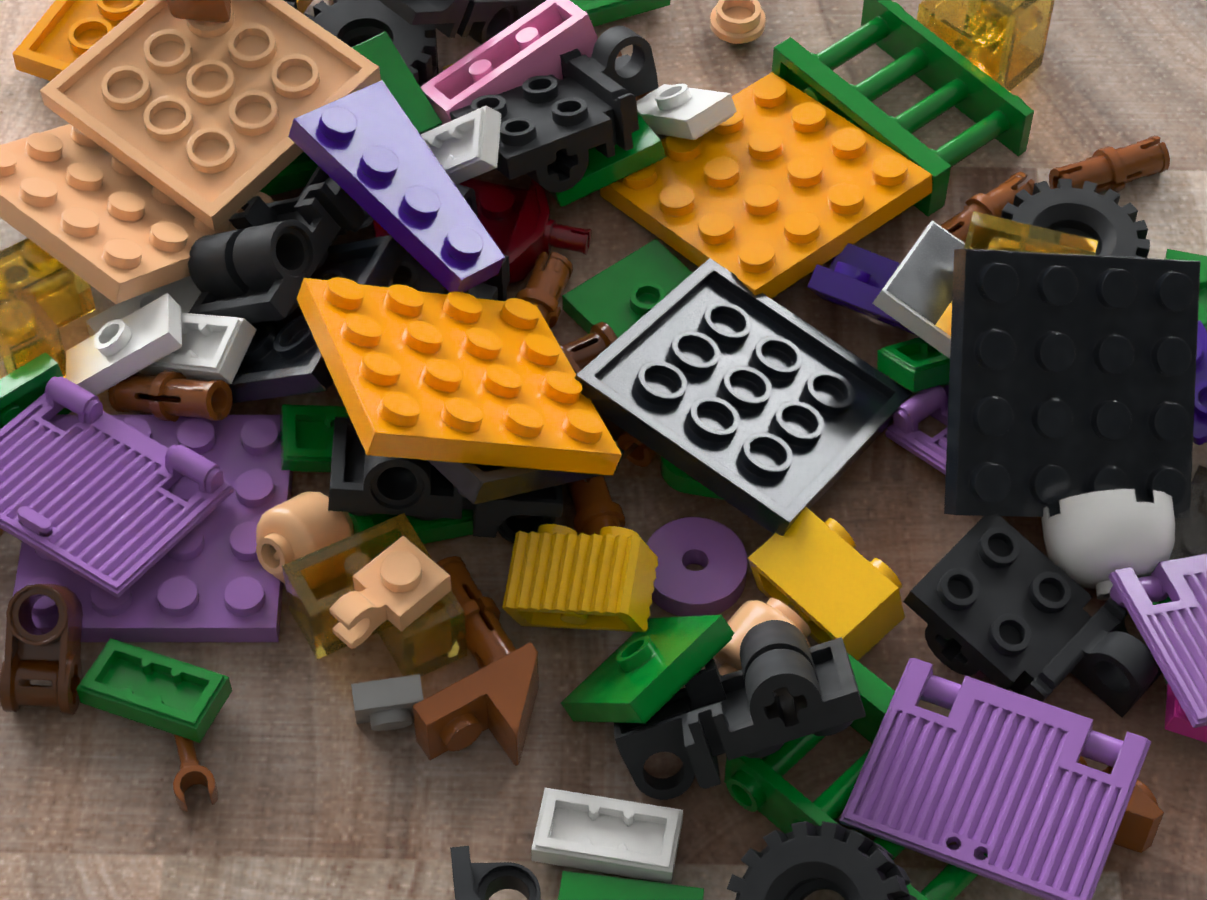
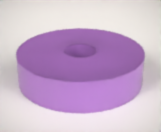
(701, 543)

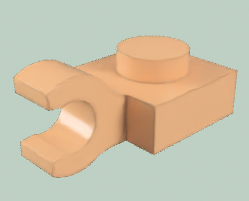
(391, 587)

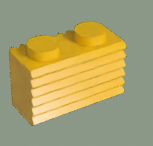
(581, 579)

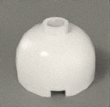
(1109, 533)

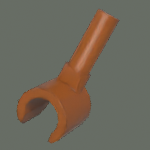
(191, 773)

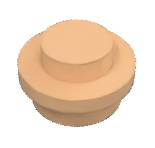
(737, 20)

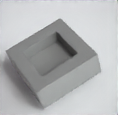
(387, 702)

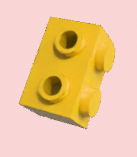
(829, 583)

